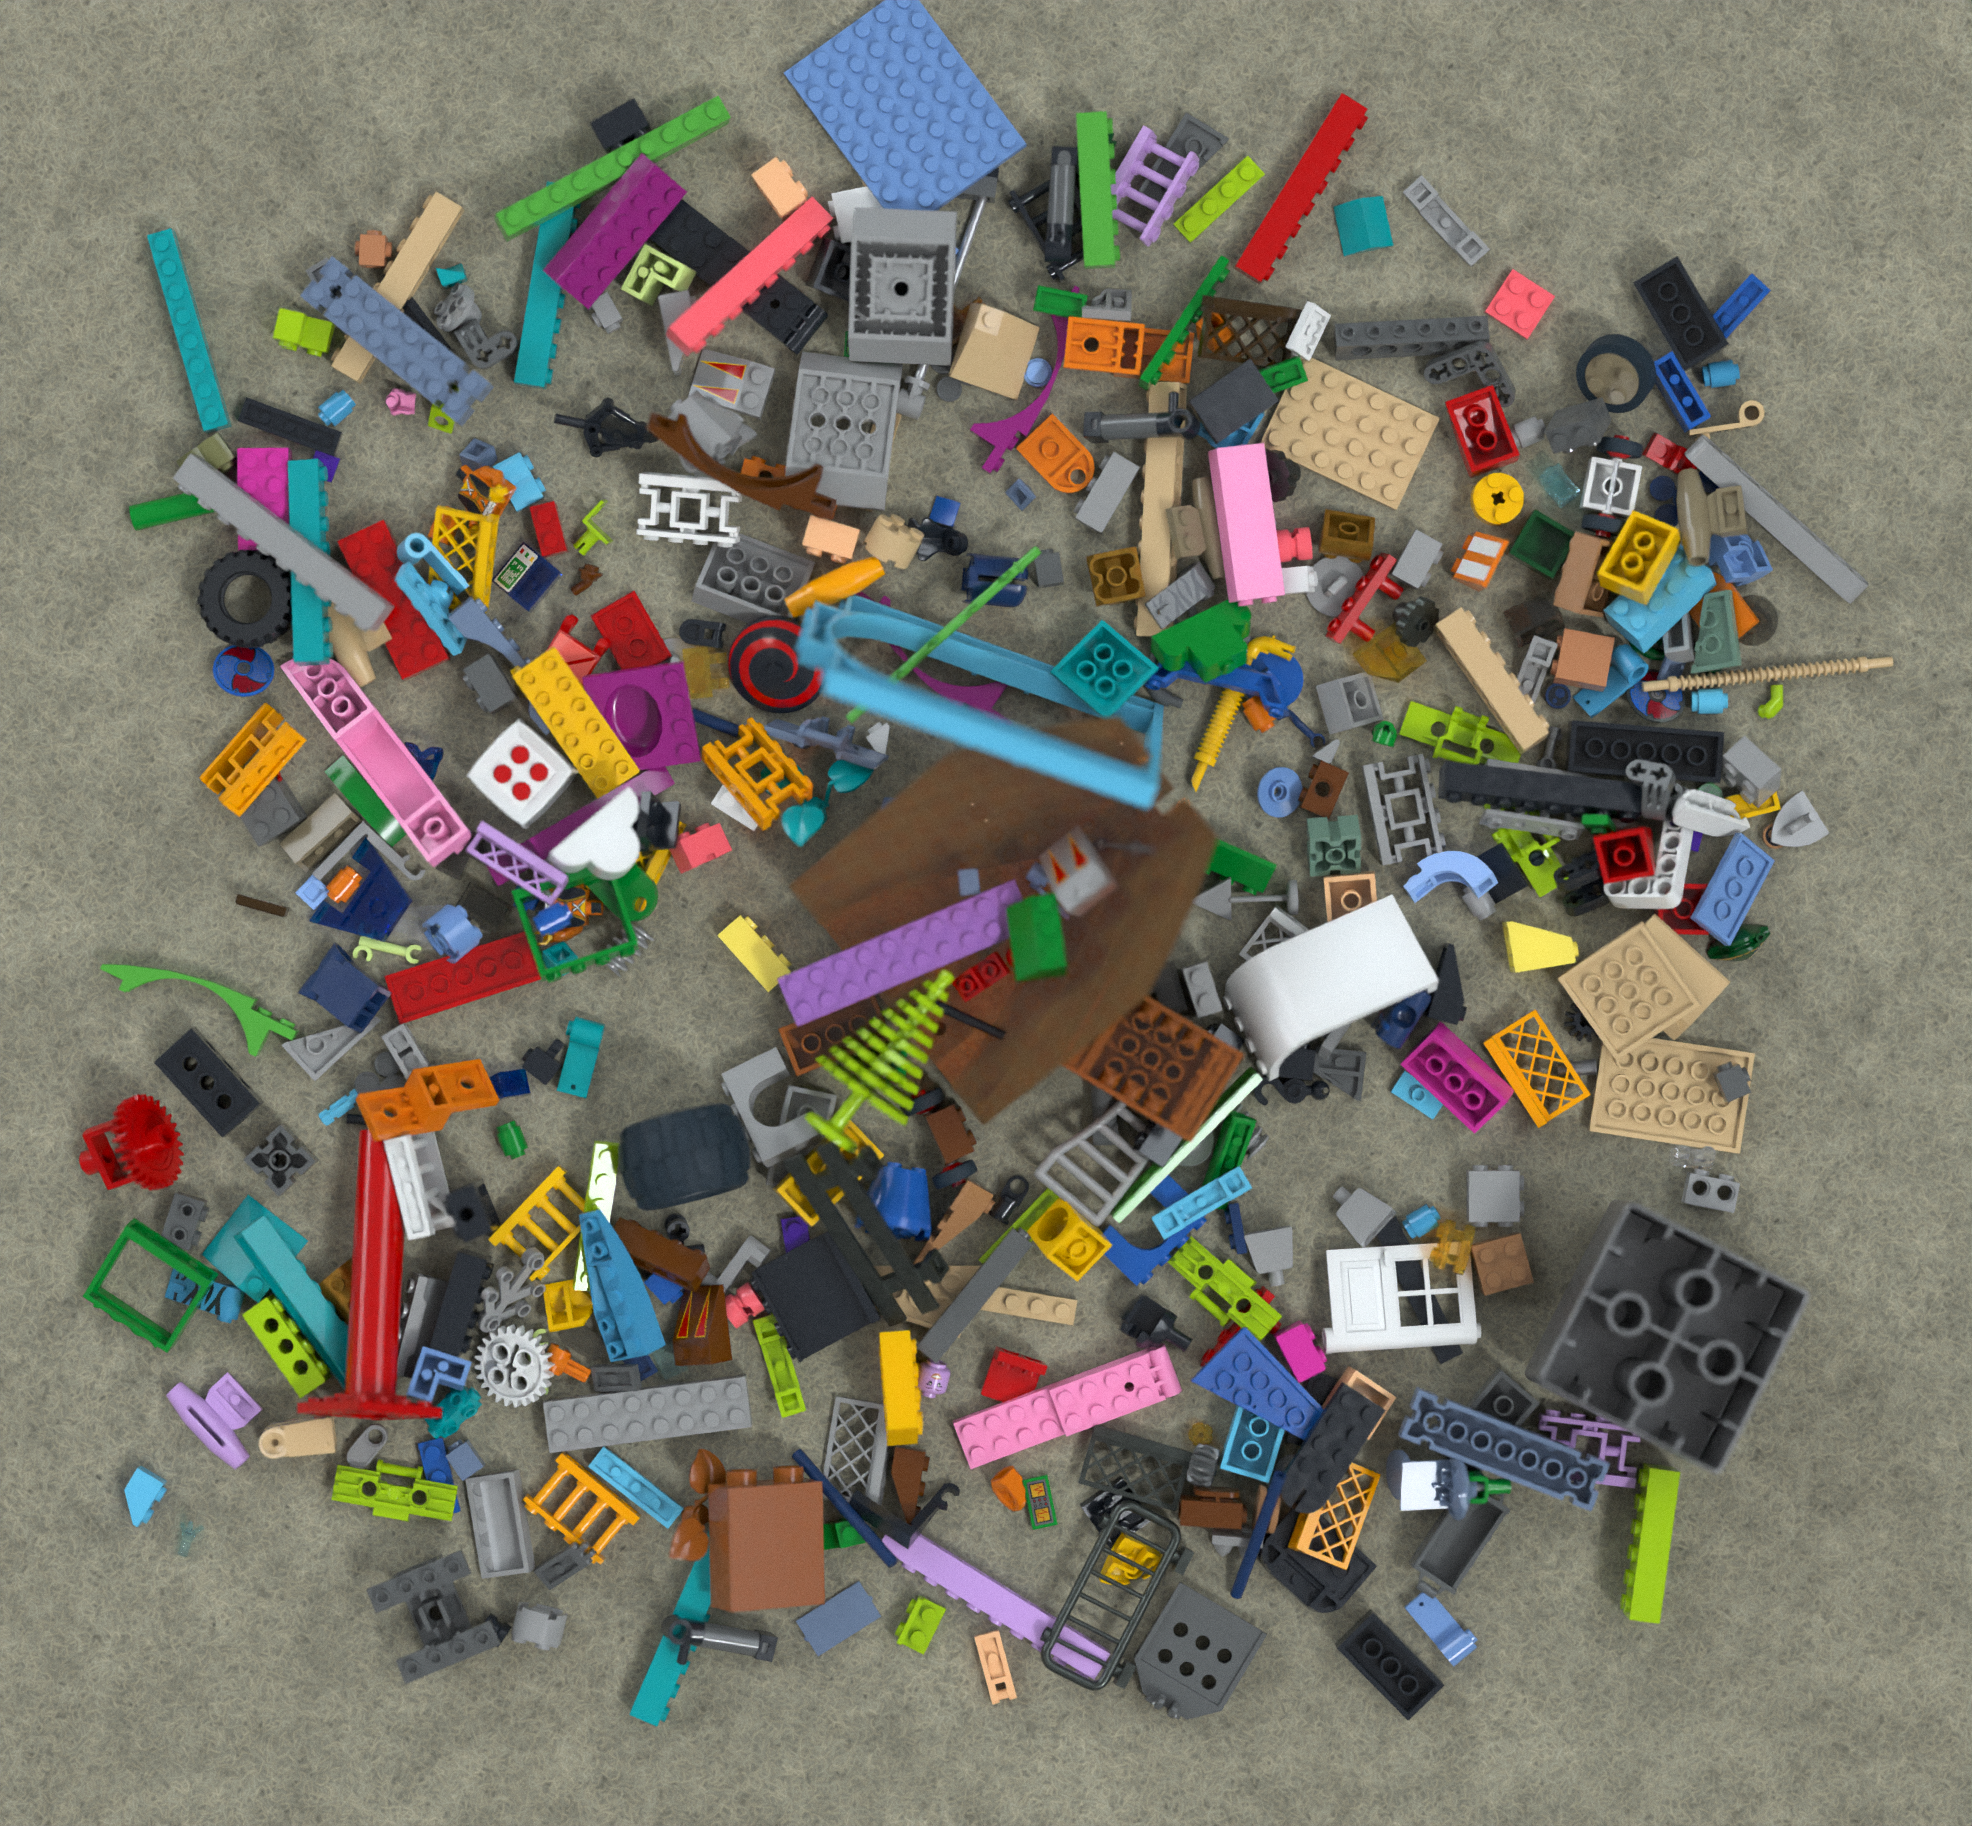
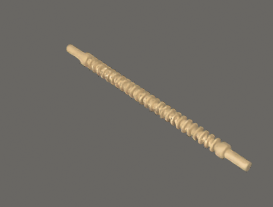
(1672, 683)

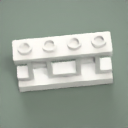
(690, 489)

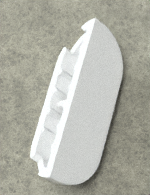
(1708, 814)

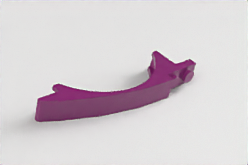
(1003, 433)
(977, 697)
(546, 841)

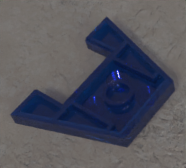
(376, 904)

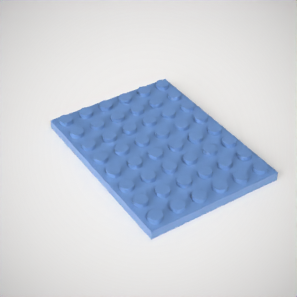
(905, 108)

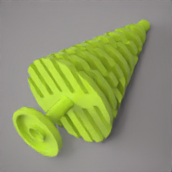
(881, 1063)

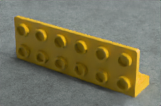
(575, 722)

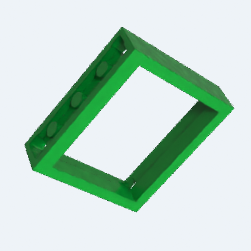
(579, 965)
(170, 1255)

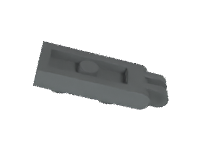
(564, 1564)

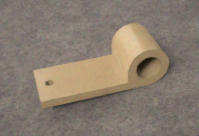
(1748, 416)

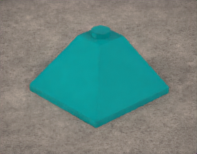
(1104, 670)
(231, 1259)

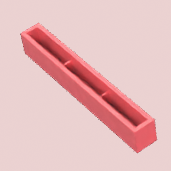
(749, 277)

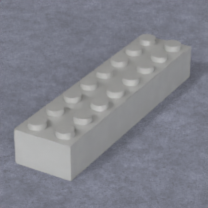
(647, 1413)

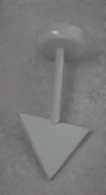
(1219, 899)

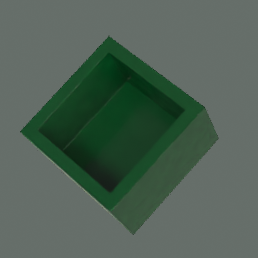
(1541, 545)

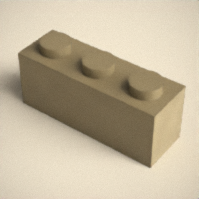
(320, 832)

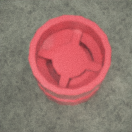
(1294, 544)
(743, 1304)

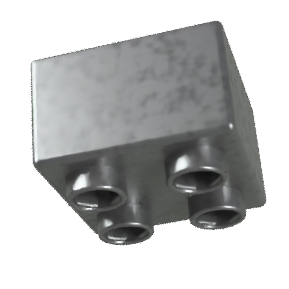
(1667, 1335)

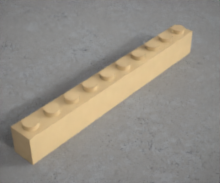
(1160, 492)

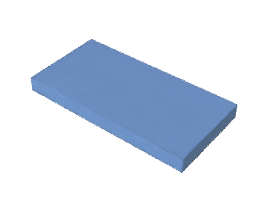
(1732, 889)

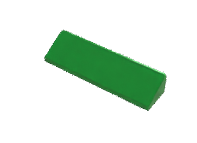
(1230, 1146)

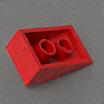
(1482, 431)

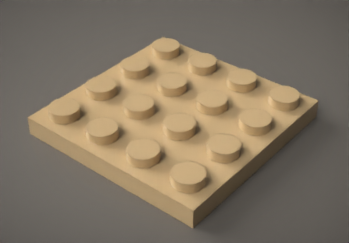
(1629, 990)

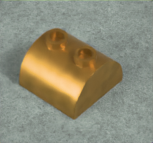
(1347, 536)
(337, 1290)

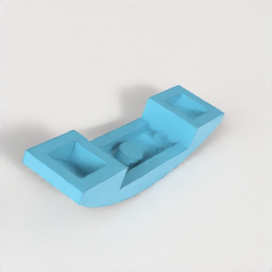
(1201, 1202)

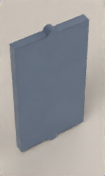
(838, 1618)

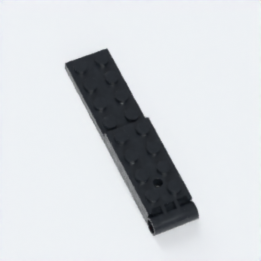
(713, 254)

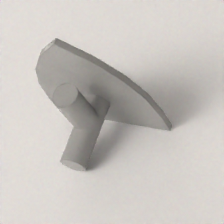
(1797, 823)

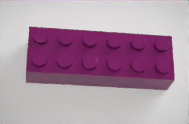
(615, 231)

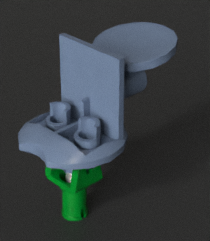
(1439, 1484)

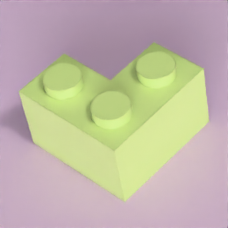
(654, 270)

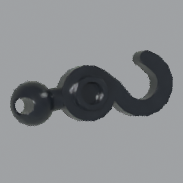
(1292, 1090)

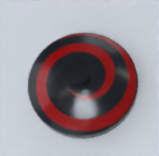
(767, 667)

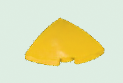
(1134, 1551)

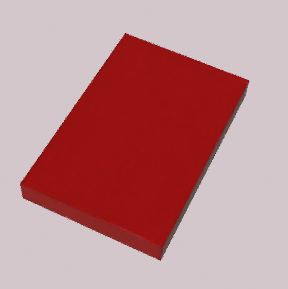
(632, 633)

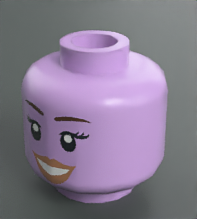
(933, 1378)

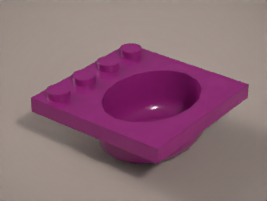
(648, 713)

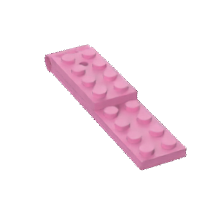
(1068, 1406)

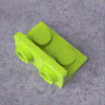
(920, 1624)

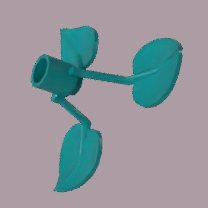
(805, 821)

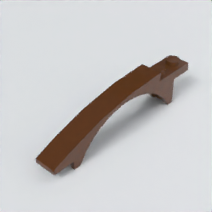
(795, 490)

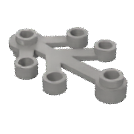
(491, 1316)

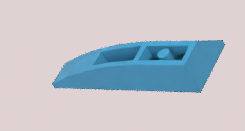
(617, 1292)

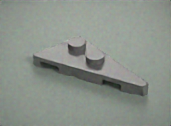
(321, 1050)

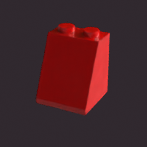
(1626, 854)

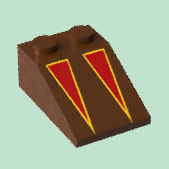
(702, 1328)

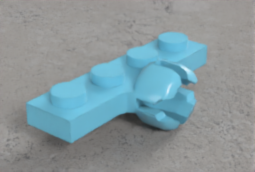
(433, 605)

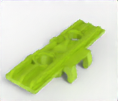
(1460, 729)
(1230, 1284)
(394, 1500)

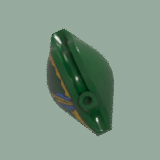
(1743, 946)

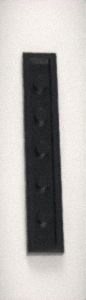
(1411, 1278)

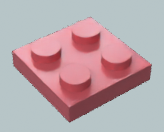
(1519, 304)

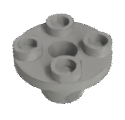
(457, 308)

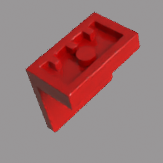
(1011, 1375)

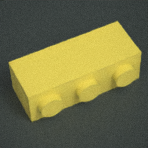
(755, 952)

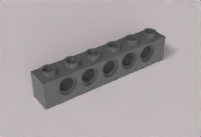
(1407, 337)

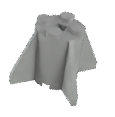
(714, 427)

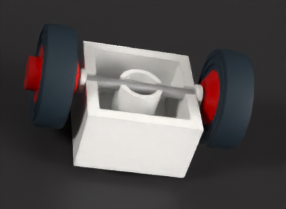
(1611, 486)

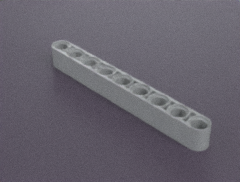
(1778, 520)

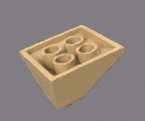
(994, 350)

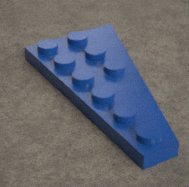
(1258, 1383)

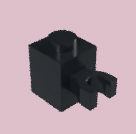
(543, 1063)

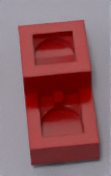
(1667, 454)

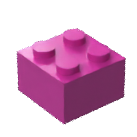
(1299, 1351)

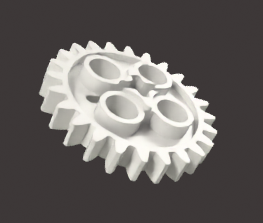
(494, 1359)

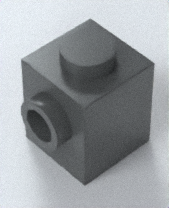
(1732, 1081)

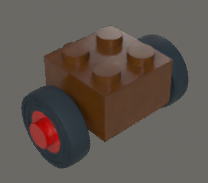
(949, 1134)

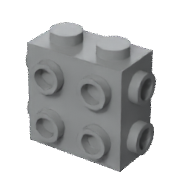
(1494, 1195)

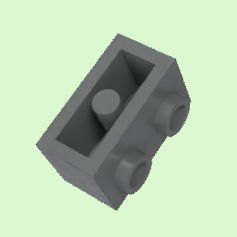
(184, 1220)

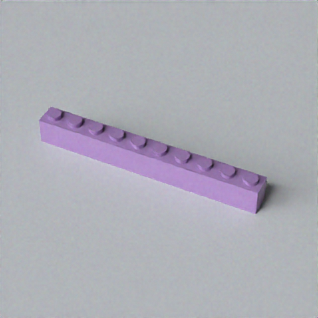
(995, 1600)

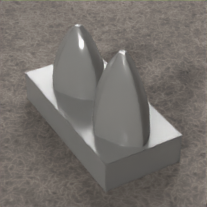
(1225, 1539)

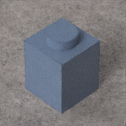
(464, 1459)

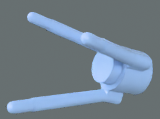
(1038, 877)

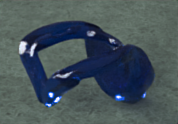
(428, 765)

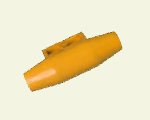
(835, 585)

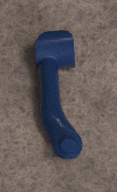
(1303, 728)

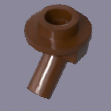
(589, 574)

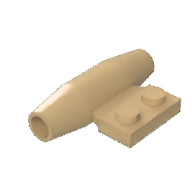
(352, 644)

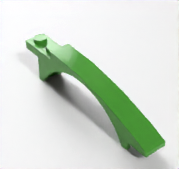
(256, 1023)

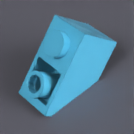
(141, 1494)

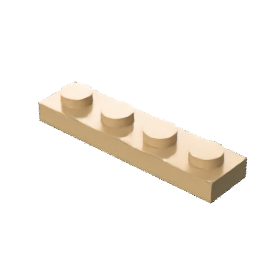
(1032, 1305)

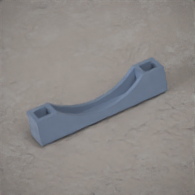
(476, 625)

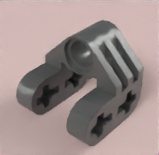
(475, 340)
(1655, 792)

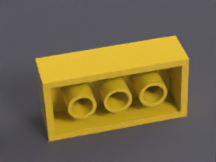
(789, 1190)
(899, 1388)

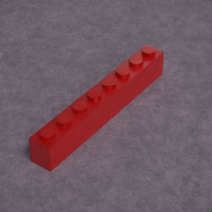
(1301, 188)

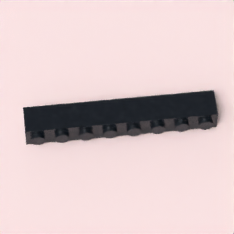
(1539, 791)

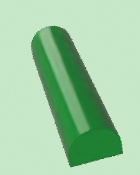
(166, 511)

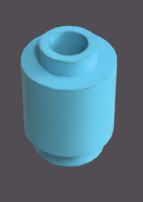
(1709, 701)

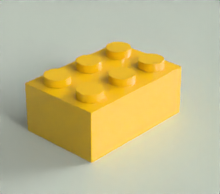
(1639, 557)

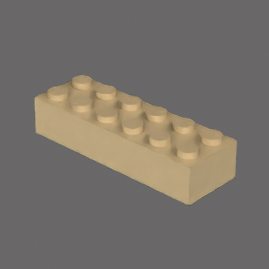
(1491, 681)

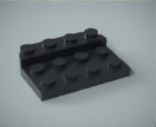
(1308, 1579)

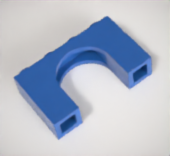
(1139, 1262)

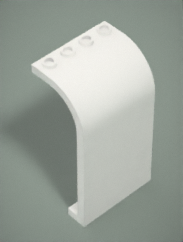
(1326, 980)

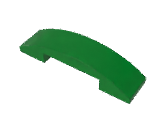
(365, 800)

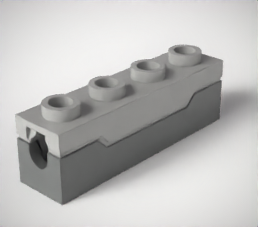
(418, 1319)

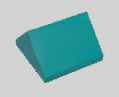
(1363, 225)

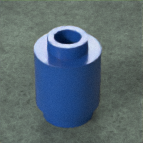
(552, 919)

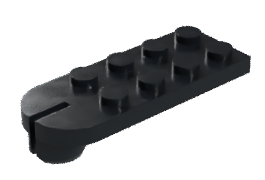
(1329, 1449)

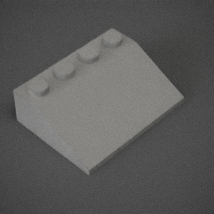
(750, 579)

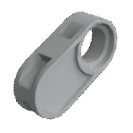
(364, 1450)

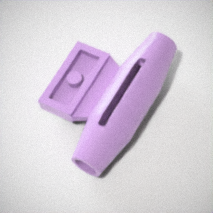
(215, 1418)

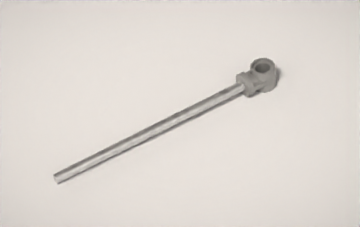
(910, 400)

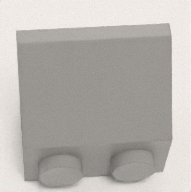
(1349, 702)

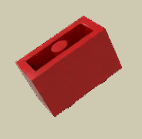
(549, 529)

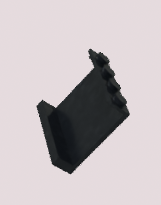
(814, 1296)

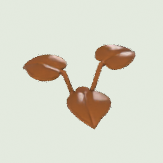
(689, 1539)

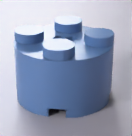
(452, 932)

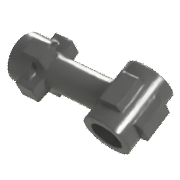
(1547, 760)

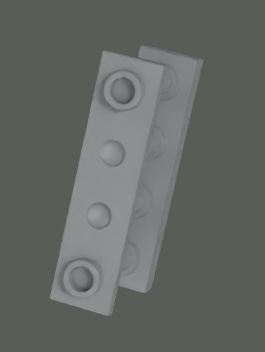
(1519, 821)

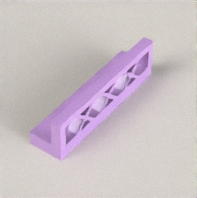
(522, 855)

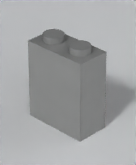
(1201, 989)

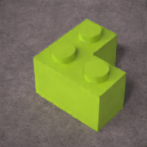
(299, 330)

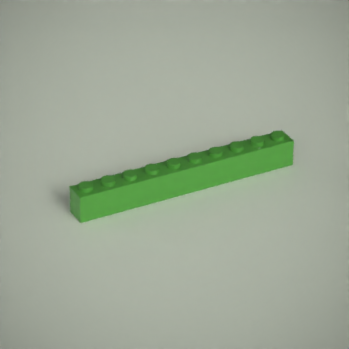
(610, 168)

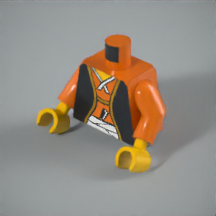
(483, 493)
(580, 907)

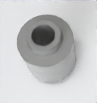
(1528, 432)
(1479, 907)

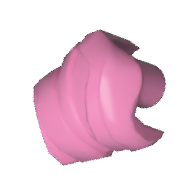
(401, 402)

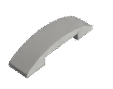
(1445, 221)
(1535, 666)

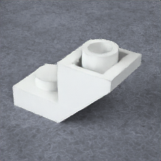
(879, 737)

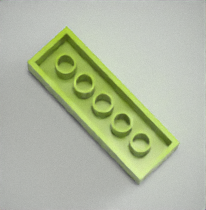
(1651, 1543)

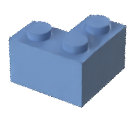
(434, 1369)

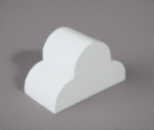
(603, 843)

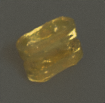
(1440, 1254)

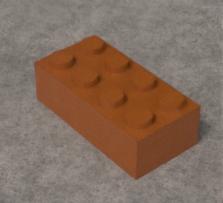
(821, 1034)

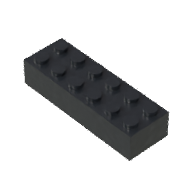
(1612, 747)

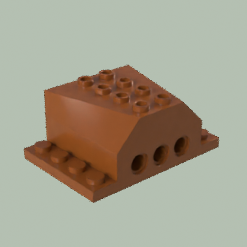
(1159, 1066)

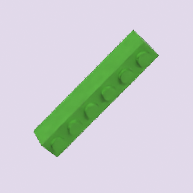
(1095, 190)

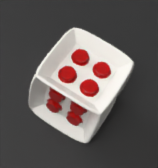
(522, 773)

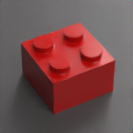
(1680, 916)

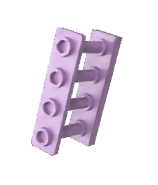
(1134, 165)

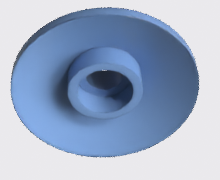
(1288, 787)

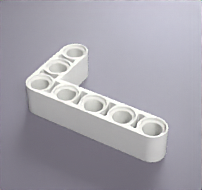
(1663, 881)

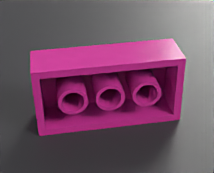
(264, 477)
(1457, 1077)

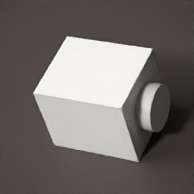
(1299, 580)

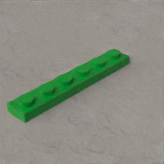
(1180, 330)

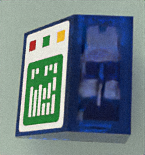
(527, 577)

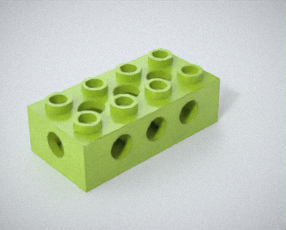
(274, 1342)

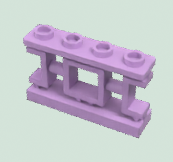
(1590, 1428)

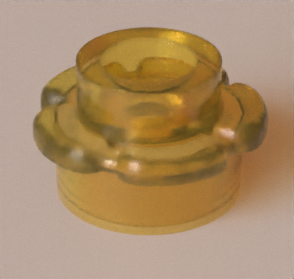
(1200, 1428)

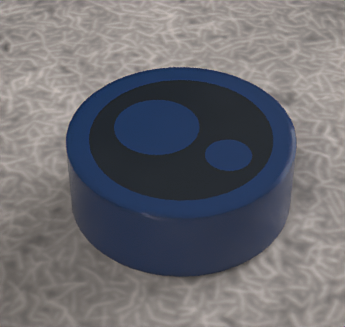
(1557, 696)

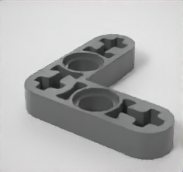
(1473, 362)

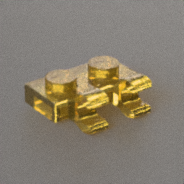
(697, 668)

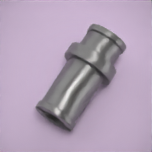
(1582, 1067)

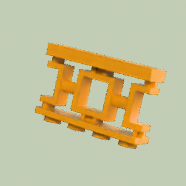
(246, 783)
(740, 783)

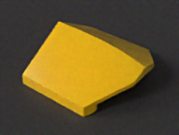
(566, 1306)

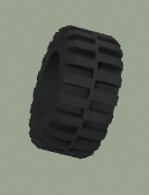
(213, 604)

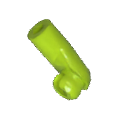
(1775, 703)

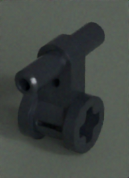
(684, 1230)

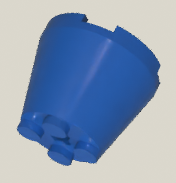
(902, 1201)

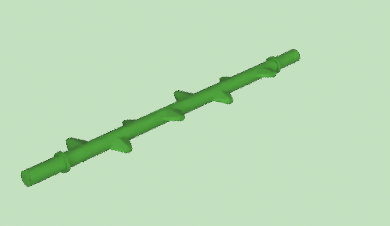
(955, 623)

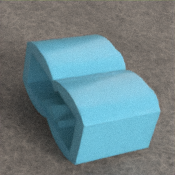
(517, 471)

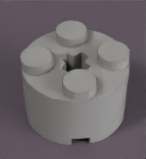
(539, 1625)

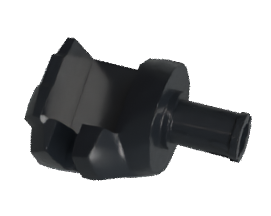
(1151, 1324)

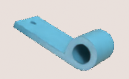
(417, 547)

